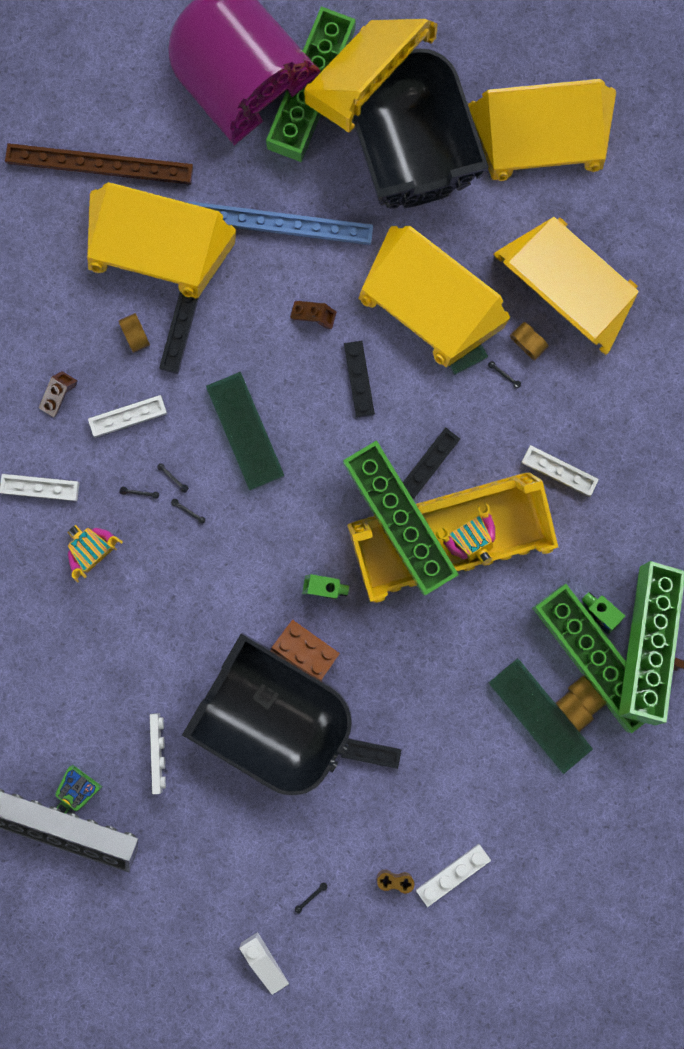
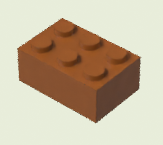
(305, 650)

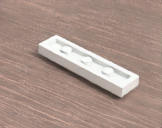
(127, 416)
(559, 471)
(39, 487)
(157, 760)
(453, 875)

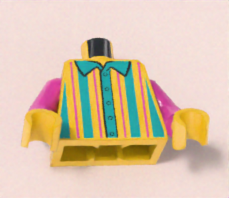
(472, 539)
(89, 549)

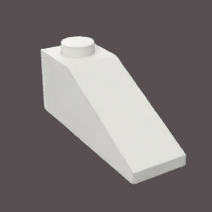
(263, 963)

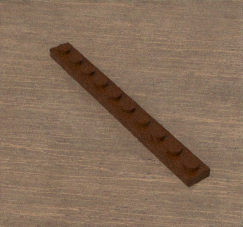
(99, 163)

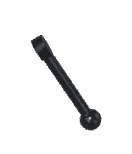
(516, 384)
(184, 488)
(123, 490)
(175, 502)
(323, 886)

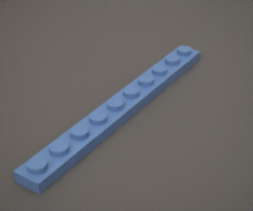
(293, 224)

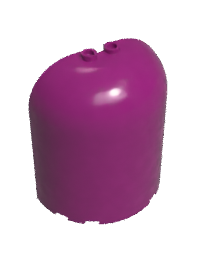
(236, 61)

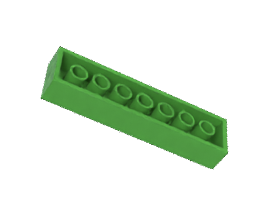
(295, 119)
(400, 518)
(652, 644)
(586, 647)

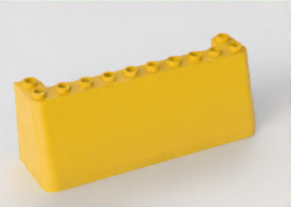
(519, 517)

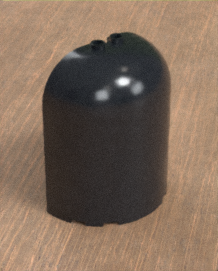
(419, 133)
(280, 747)

